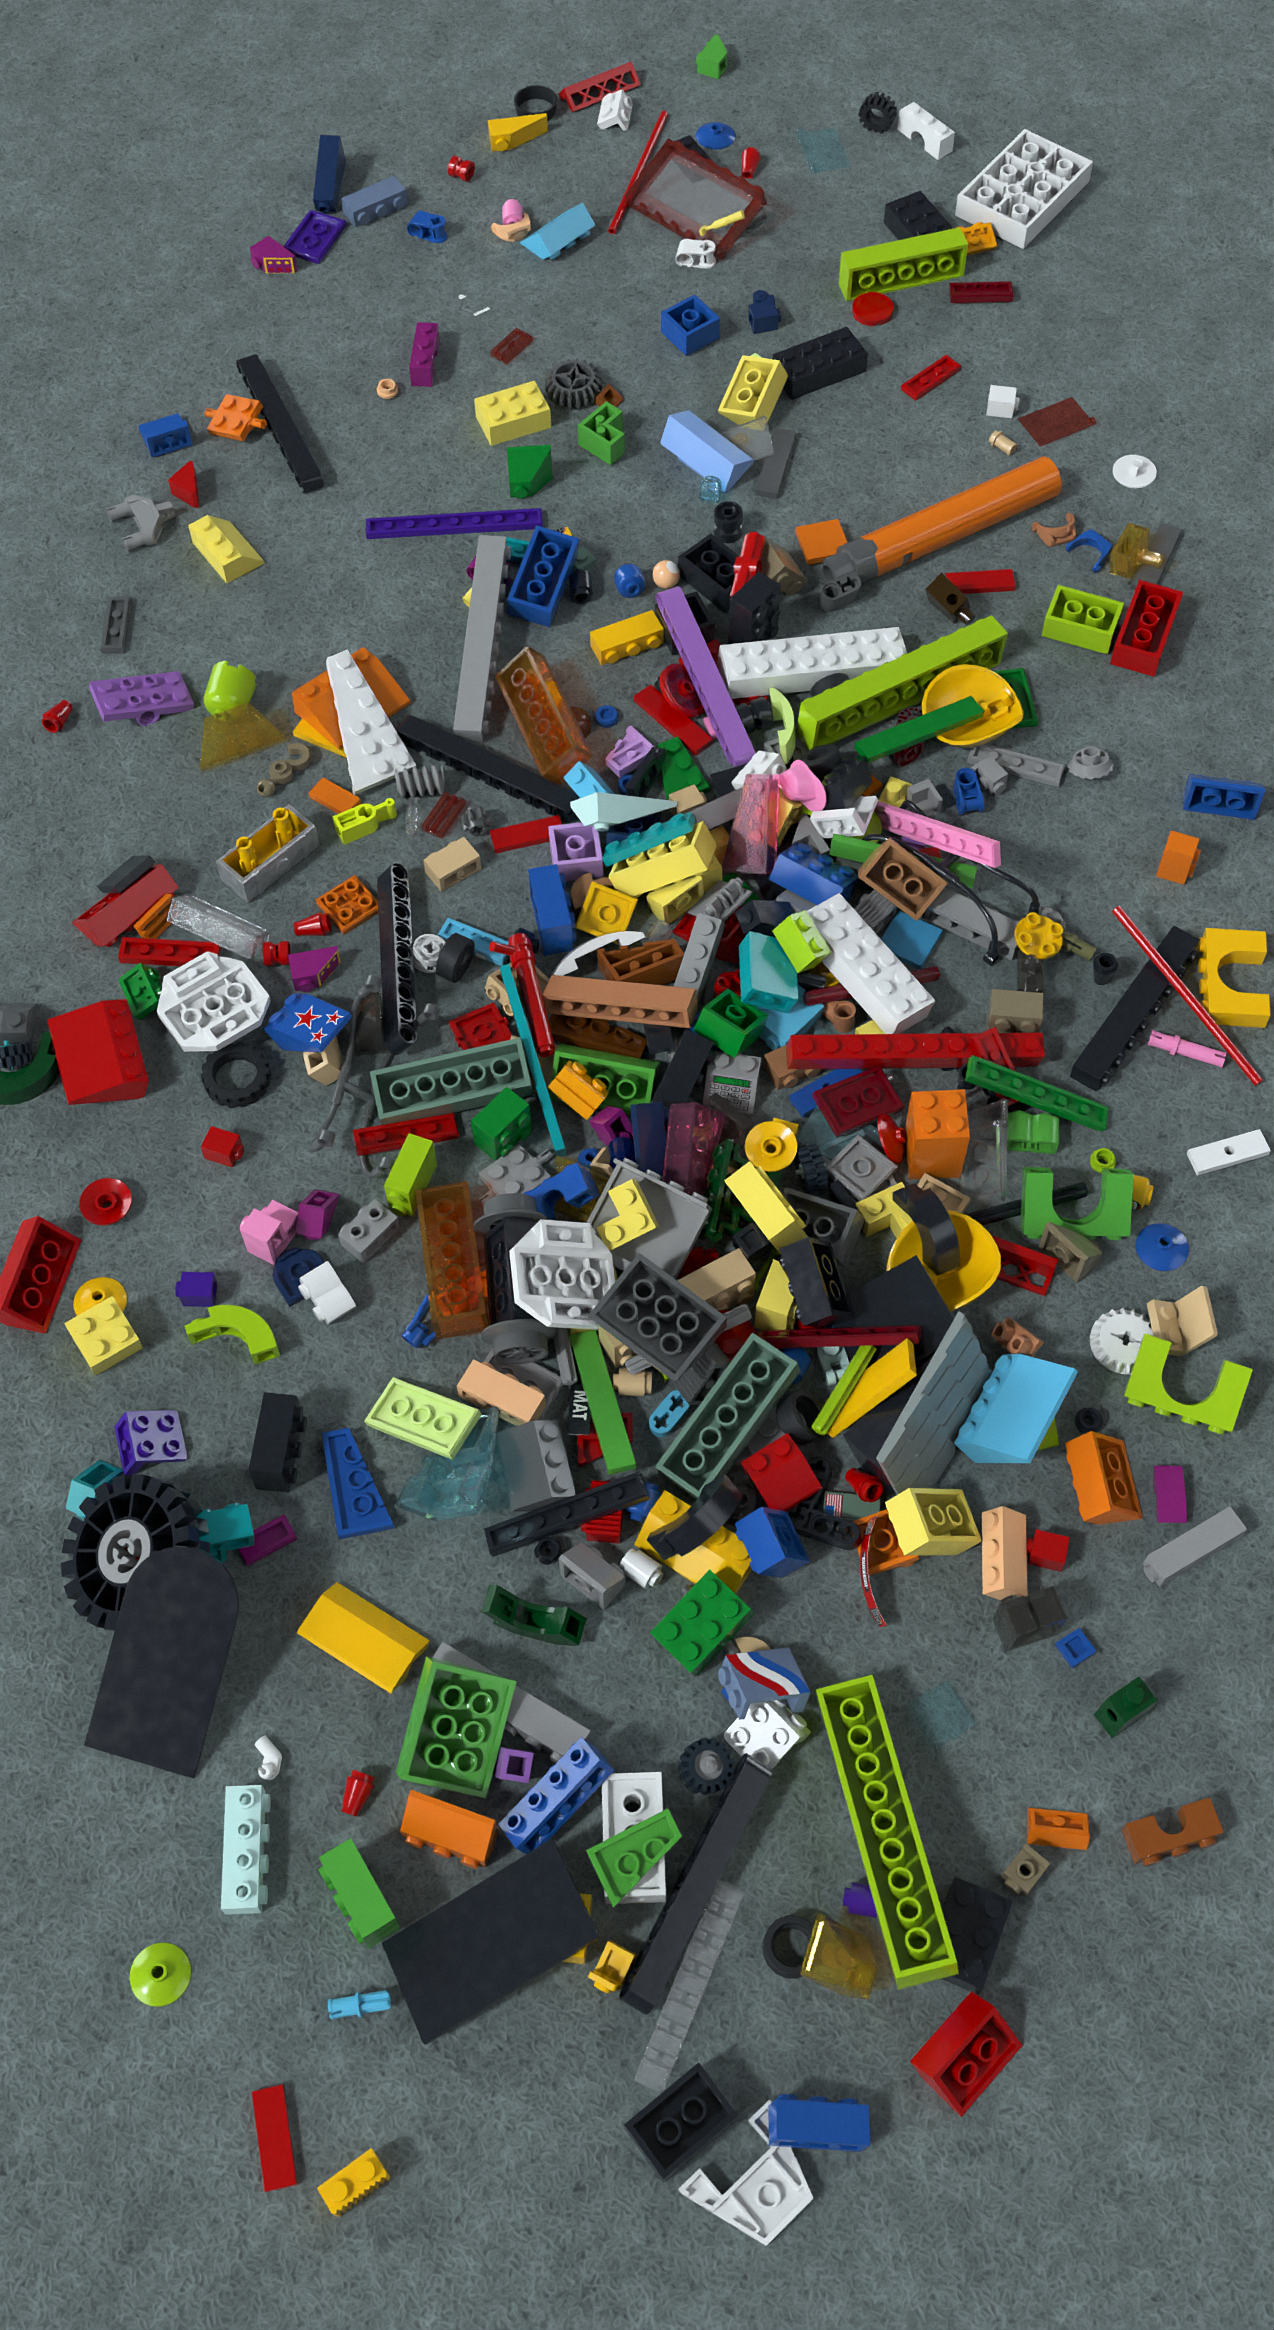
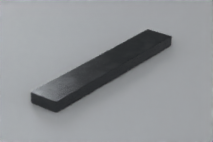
(566, 1514)

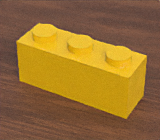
(627, 637)

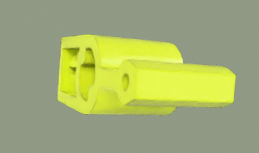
(362, 820)

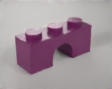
(423, 352)

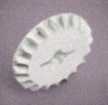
(1106, 1342)

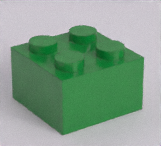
(730, 1023)
(502, 1124)

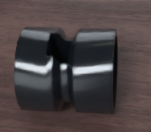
(728, 522)
(755, 714)

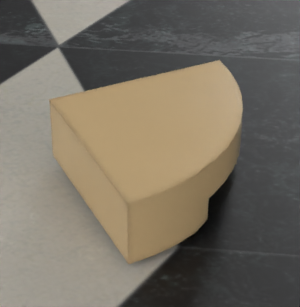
(750, 1644)

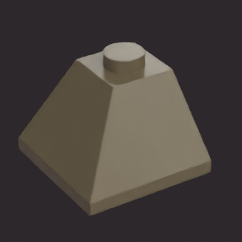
(1074, 1252)

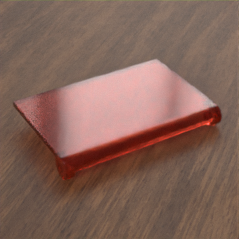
(1056, 421)

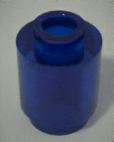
(621, 1148)

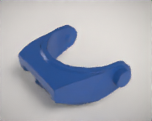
(1092, 539)

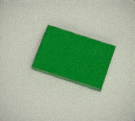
(1019, 684)

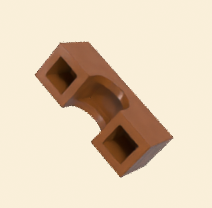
(1149, 1842)

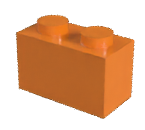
(1179, 857)

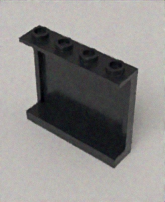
(901, 1299)

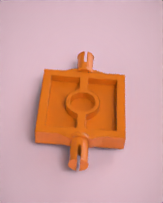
(235, 417)

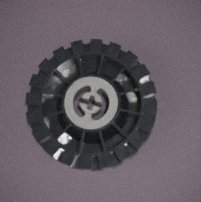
(133, 1514)

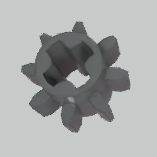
(476, 820)

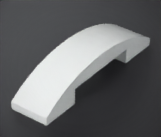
(568, 963)

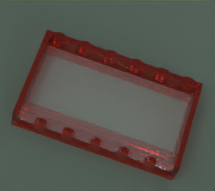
(690, 192)

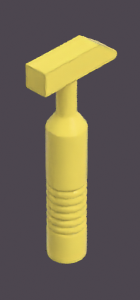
(722, 222)

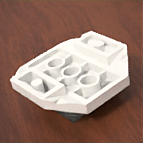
(208, 984)
(563, 1252)

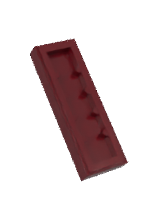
(981, 292)

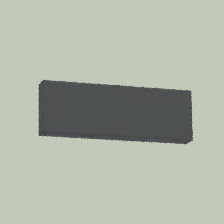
(115, 625)

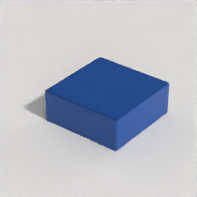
(1075, 1648)

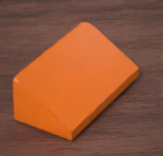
(1058, 1828)

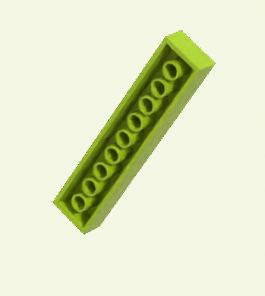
(896, 683)
(886, 1833)

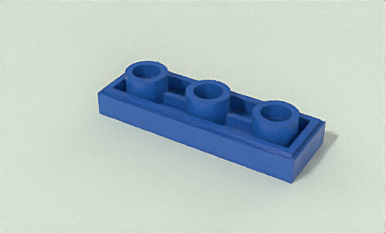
(803, 1099)

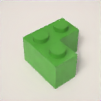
(603, 433)

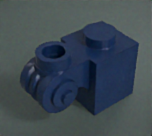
(763, 313)

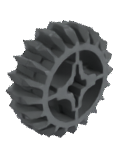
(573, 383)

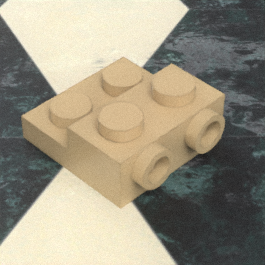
(496, 989)

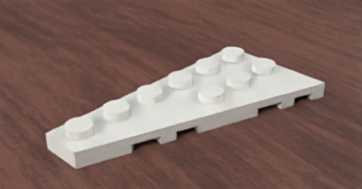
(365, 730)

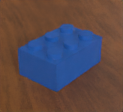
(812, 875)
(552, 909)

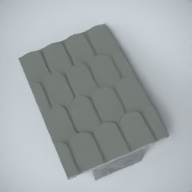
(914, 1430)

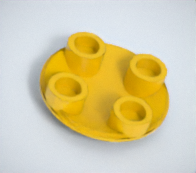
(1038, 936)

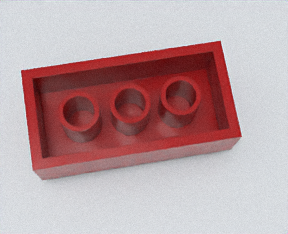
(1146, 628)

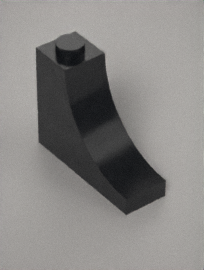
(764, 916)

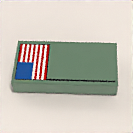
(848, 1506)

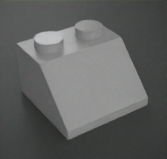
(591, 1574)

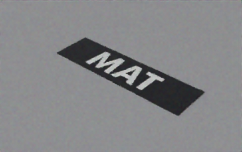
(579, 1411)

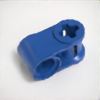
(427, 227)
(967, 795)

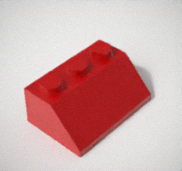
(966, 2053)

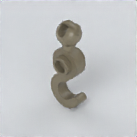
(282, 771)

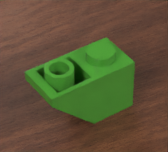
(712, 59)

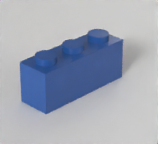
(818, 2124)

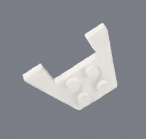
(763, 2197)

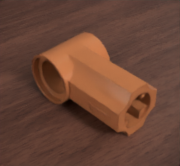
(841, 1014)

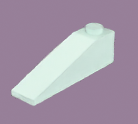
(607, 809)

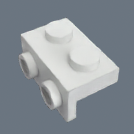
(615, 109)
(760, 763)

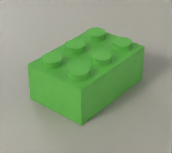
(357, 1894)

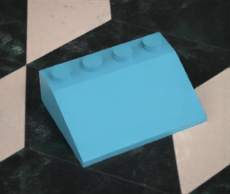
(1014, 1409)

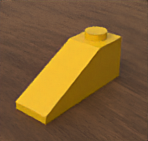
(515, 131)

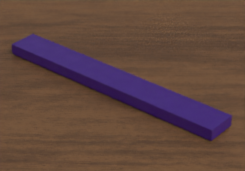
(453, 523)

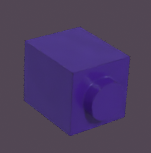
(197, 1289)

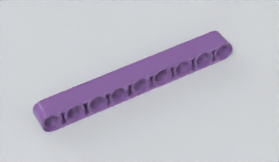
(705, 676)

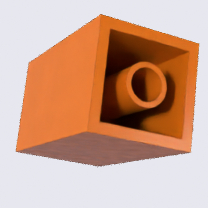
(936, 1134)

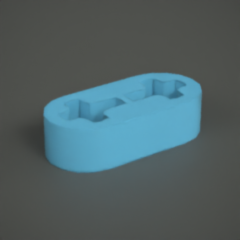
(664, 1410)

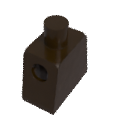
(949, 600)

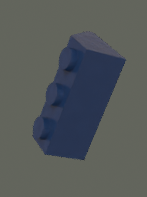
(650, 1135)

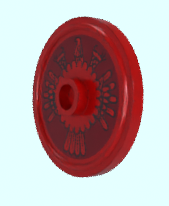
(680, 691)

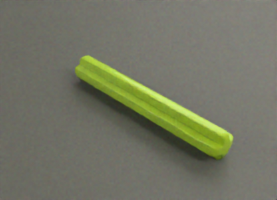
(843, 1389)

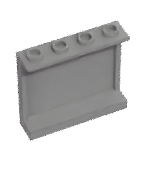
(677, 1213)

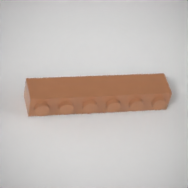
(620, 1001)

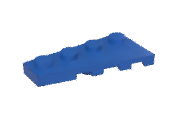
(353, 1492)

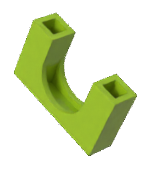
(1216, 1410)

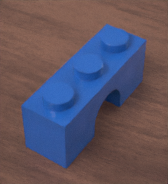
(573, 1184)

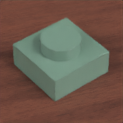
(584, 559)

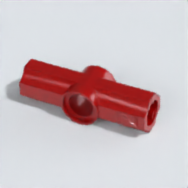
(749, 561)

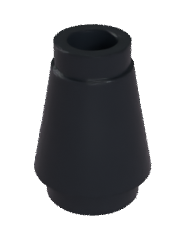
(1104, 968)

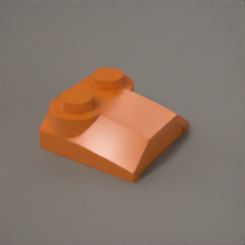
(883, 1547)

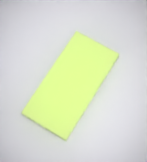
(423, 1418)

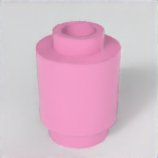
(512, 212)

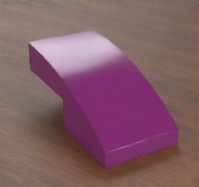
(1170, 1494)

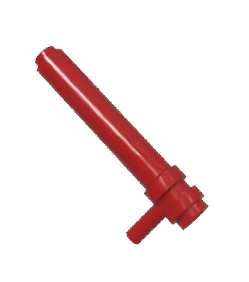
(524, 963)

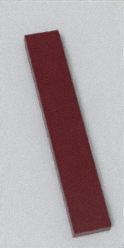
(841, 1336)

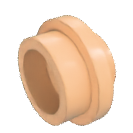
(387, 389)

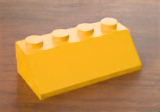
(720, 1553)

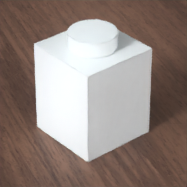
(1002, 401)

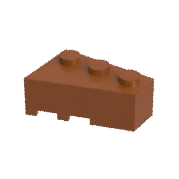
(651, 964)

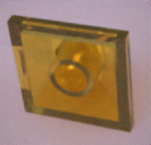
(839, 1959)

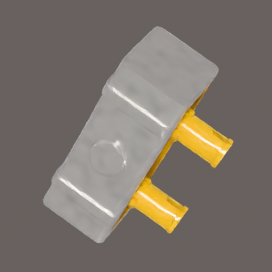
(268, 853)

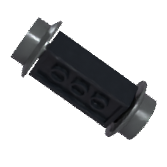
(512, 1332)

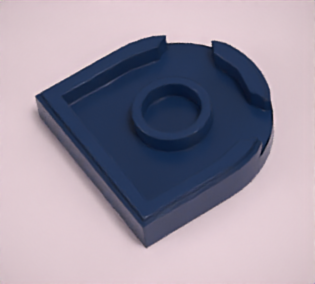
(289, 1269)

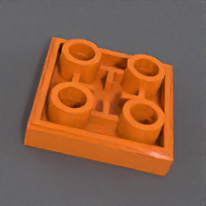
(820, 540)
(348, 904)

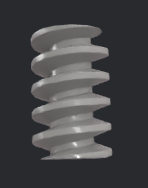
(420, 781)

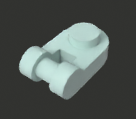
(829, 1357)

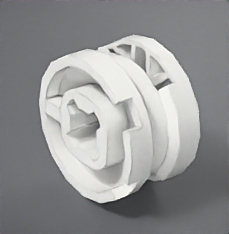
(421, 948)

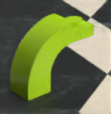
(239, 1323)

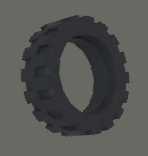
(242, 1096)

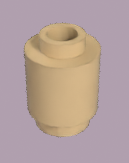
(632, 1384)

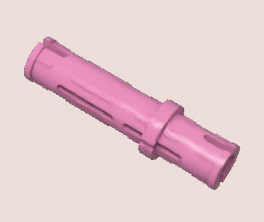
(1186, 1048)

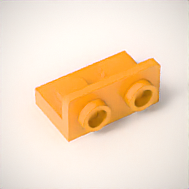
(979, 238)

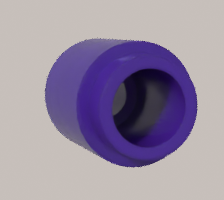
(859, 1900)

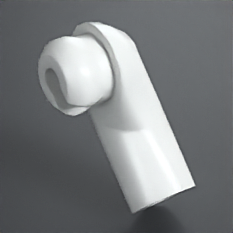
(272, 1758)

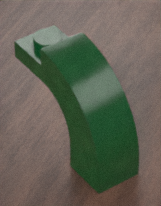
(33, 1079)
(531, 1620)

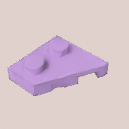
(628, 752)

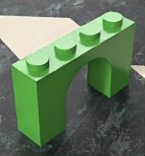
(1108, 1219)

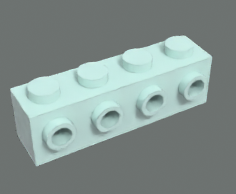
(244, 1849)

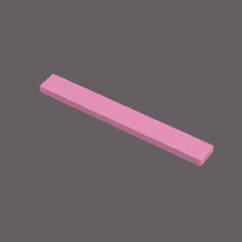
(939, 834)

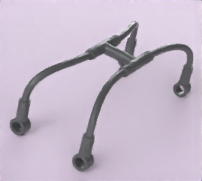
(325, 1137)

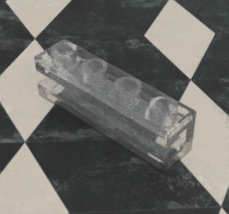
(217, 926)

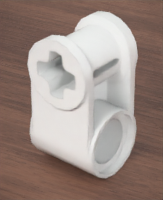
(695, 252)

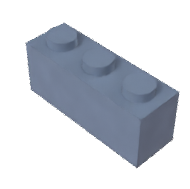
(374, 201)

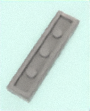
(1020, 764)

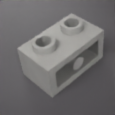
(368, 1230)

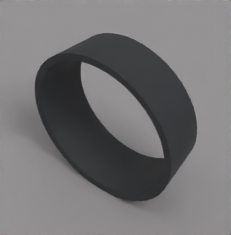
(535, 92)

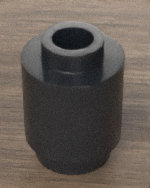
(581, 586)

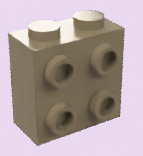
(782, 568)

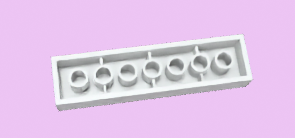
(802, 661)

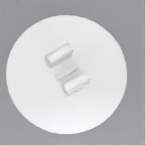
(1134, 471)

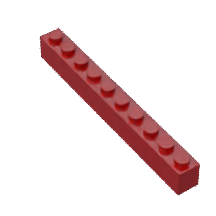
(903, 1050)

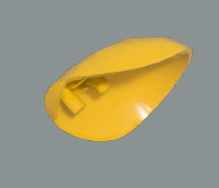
(988, 690)
(978, 1261)

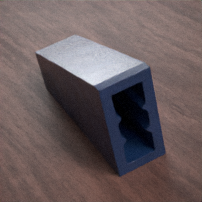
(329, 173)

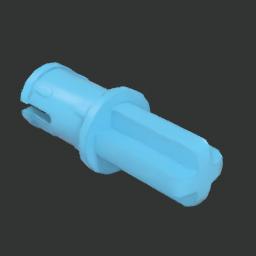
(359, 2004)

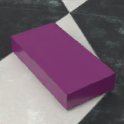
(269, 1539)

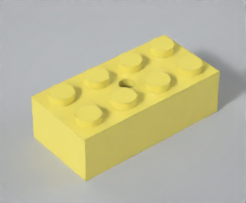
(665, 863)

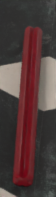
(839, 992)

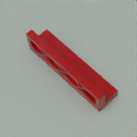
(595, 82)
(1025, 1259)

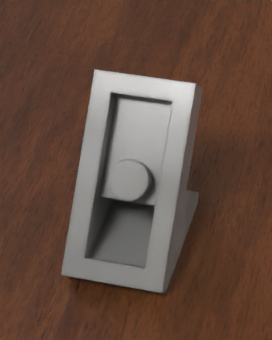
(807, 834)

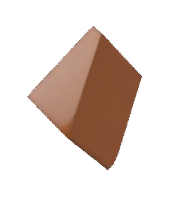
(610, 395)

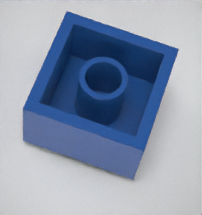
(690, 325)

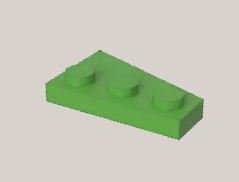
(632, 1853)

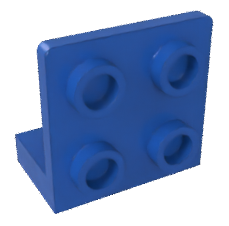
(165, 435)

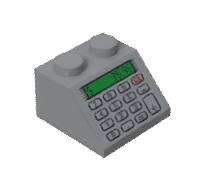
(734, 1080)

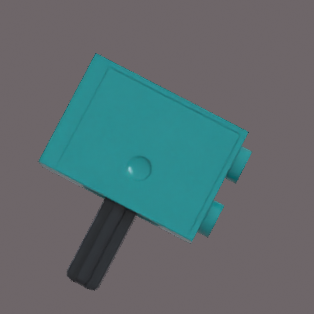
(769, 976)

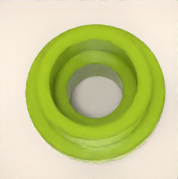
(1105, 1154)

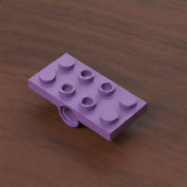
(141, 697)

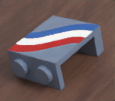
(763, 1678)

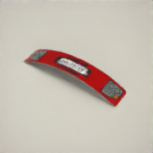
(865, 1576)

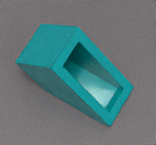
(87, 1481)

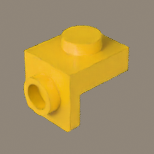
(612, 1967)

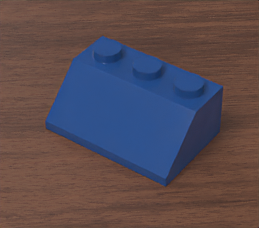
(1223, 796)

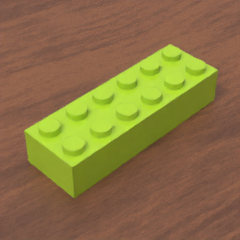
(903, 263)

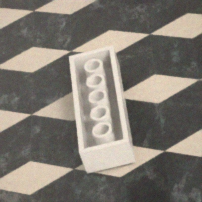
(869, 968)

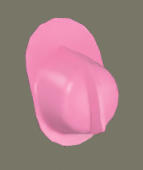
(802, 785)

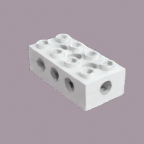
(646, 1791)

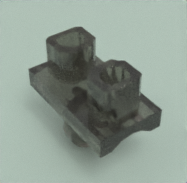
(1029, 973)

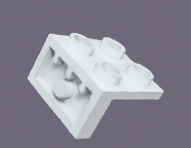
(845, 821)

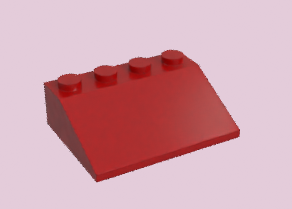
(99, 1053)

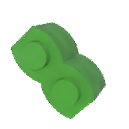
(1032, 1132)

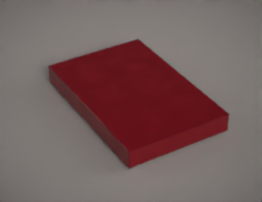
(857, 1101)

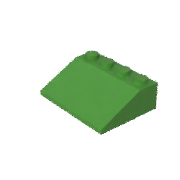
(455, 1728)

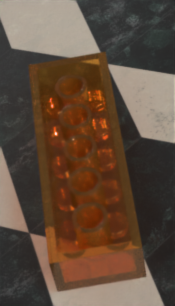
(543, 715)
(452, 1260)

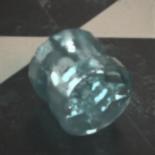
(710, 489)

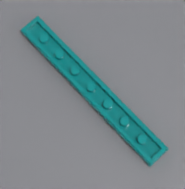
(533, 1061)

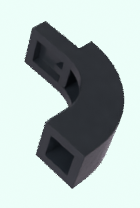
(934, 1225)
(699, 1522)

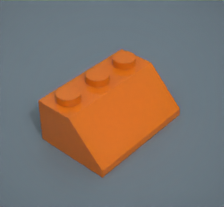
(1102, 1479)
(448, 1830)

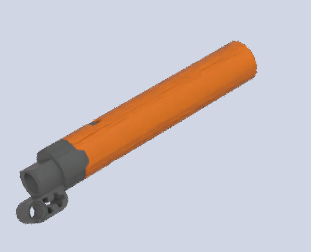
(935, 528)

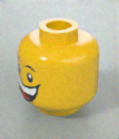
(1141, 1192)

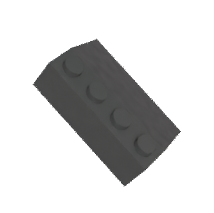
(658, 1318)

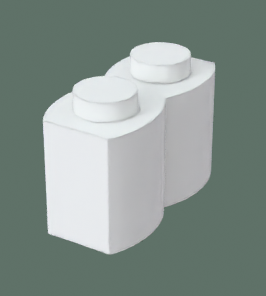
(327, 1293)

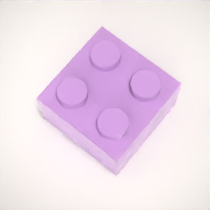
(576, 850)

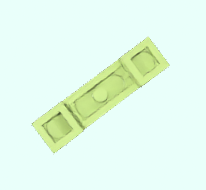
(782, 711)

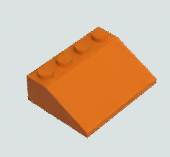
(316, 698)

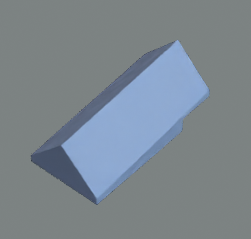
(704, 449)

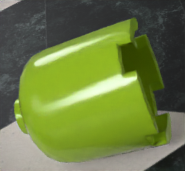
(228, 687)

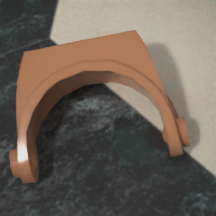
(1058, 535)

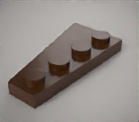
(596, 1035)

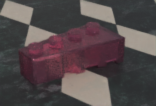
(755, 826)
(690, 1145)

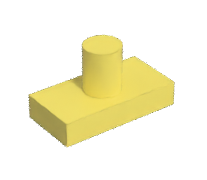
(894, 792)

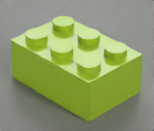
(1082, 619)

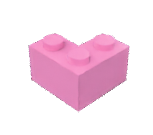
(269, 1231)

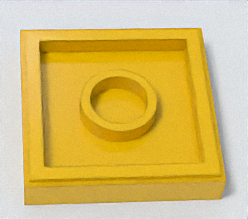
(605, 911)

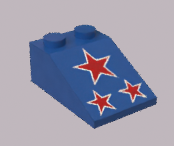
(306, 1024)

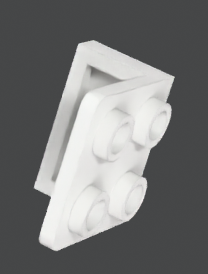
(767, 1732)

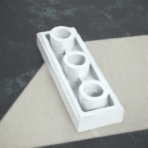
(1241, 1147)

